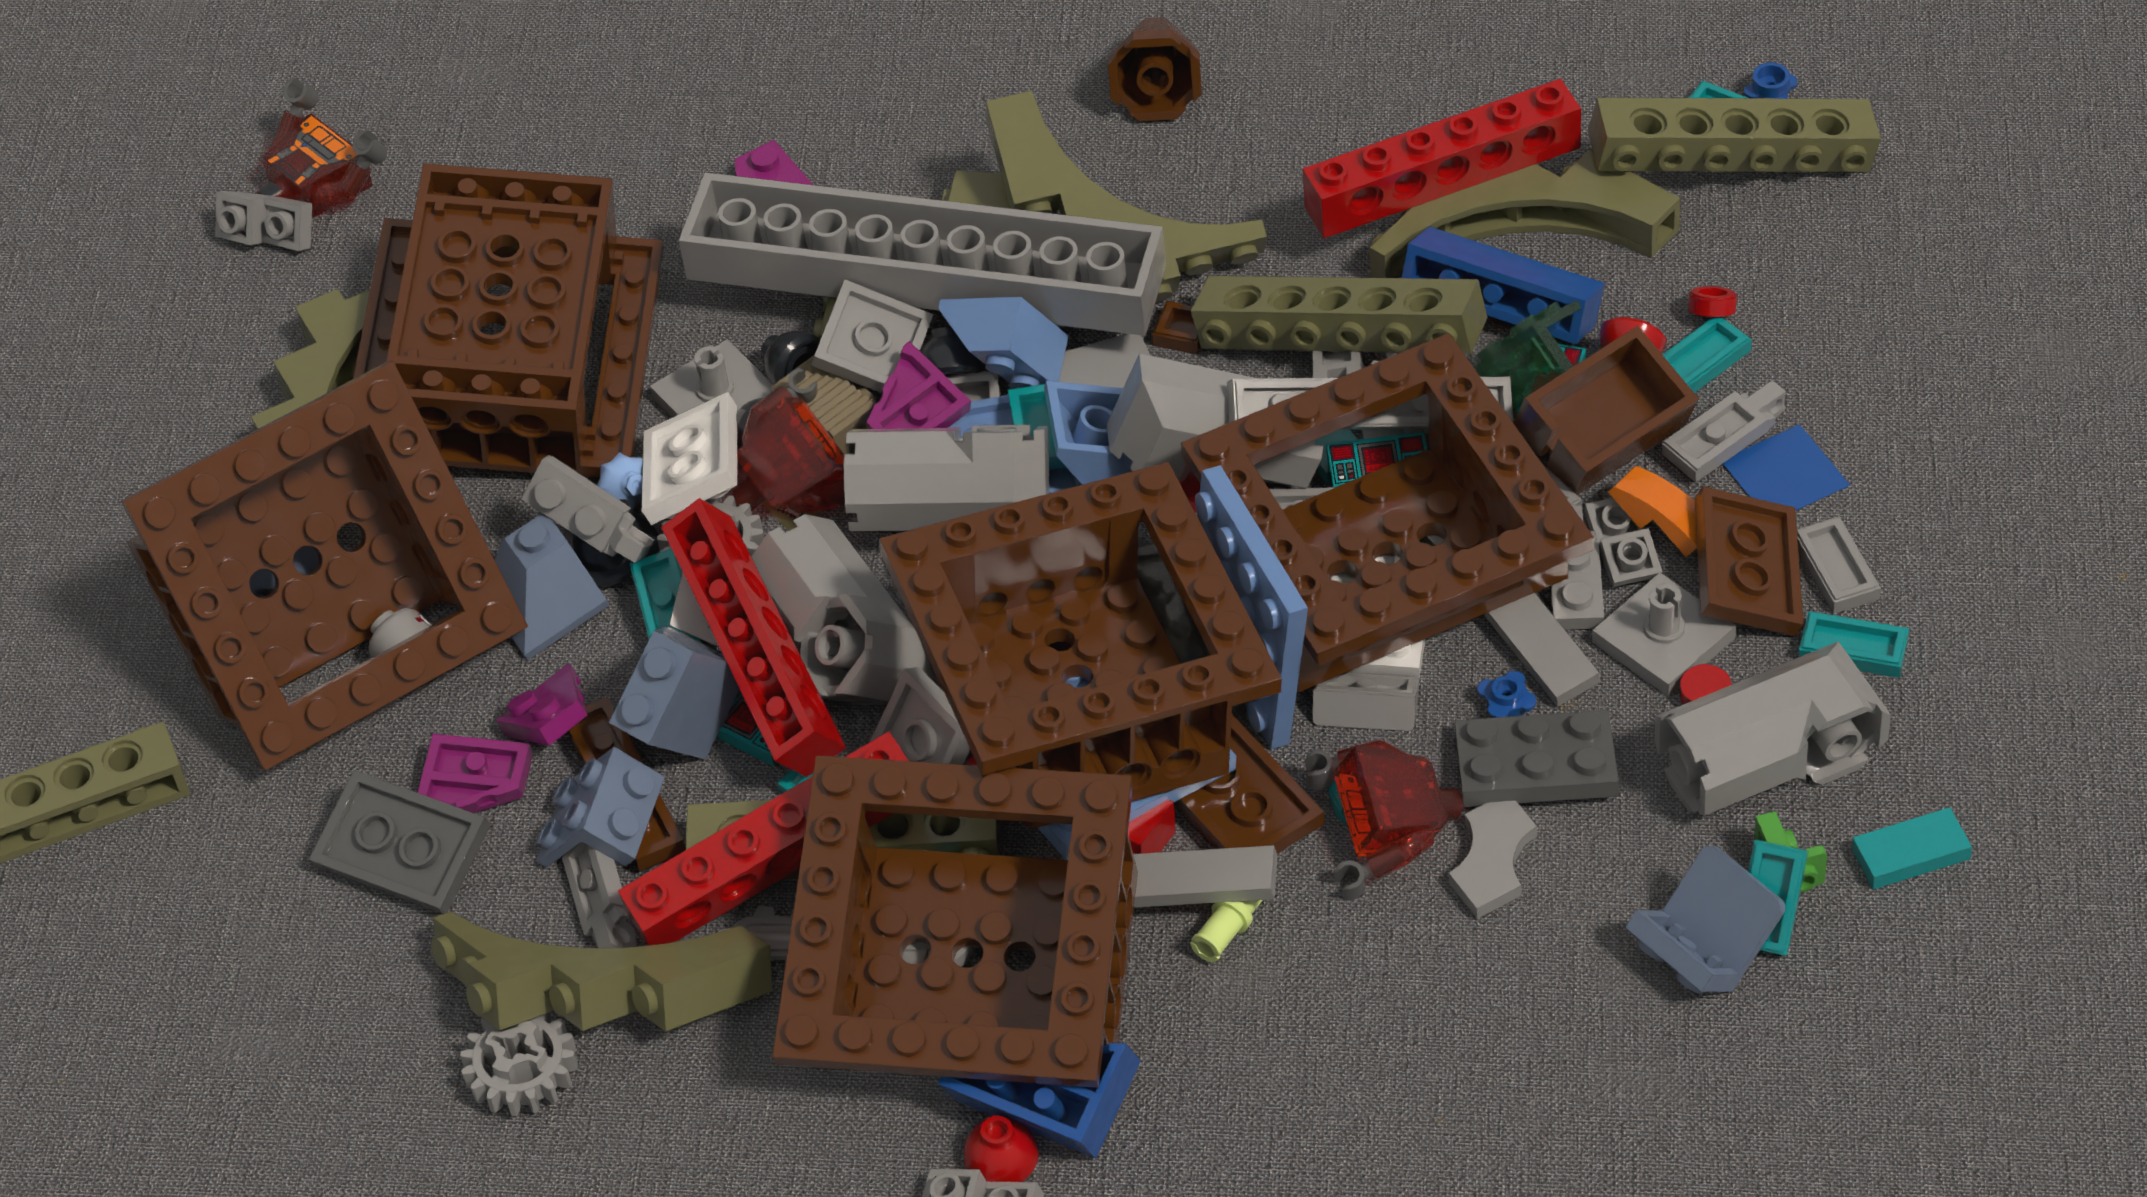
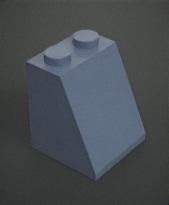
(677, 694)

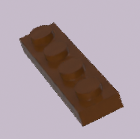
(594, 738)

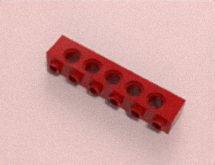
(1442, 158)
(752, 637)
(732, 862)

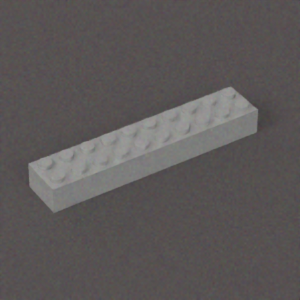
(922, 250)

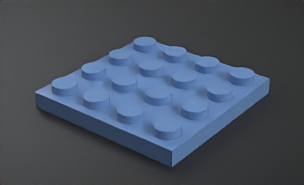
(1265, 593)

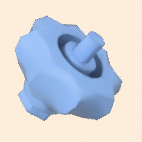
(623, 478)

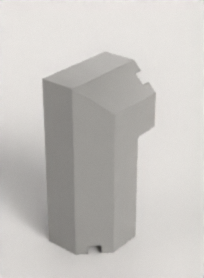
(1178, 401)
(936, 475)
(838, 613)
(1772, 728)

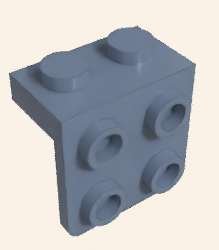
(602, 807)
(1710, 923)

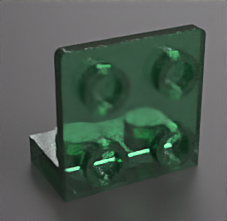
(1529, 353)

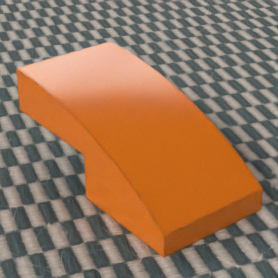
(1651, 498)

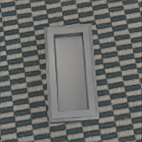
(1837, 565)

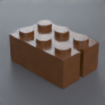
(1605, 410)

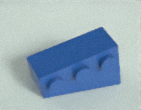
(1060, 1113)

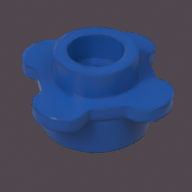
(1770, 81)
(1515, 704)

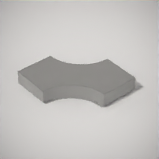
(1487, 873)

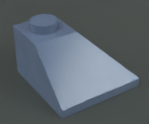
(546, 584)

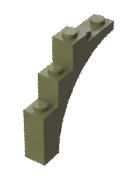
(1046, 180)
(1532, 199)
(334, 337)
(666, 983)

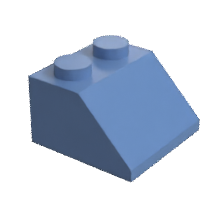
(1008, 338)
(1080, 429)

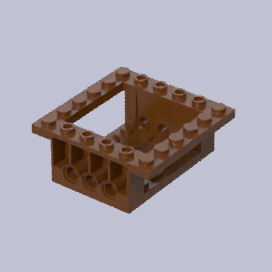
(520, 391)
(293, 485)
(1474, 487)
(1065, 570)
(860, 905)

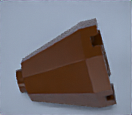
(1155, 71)

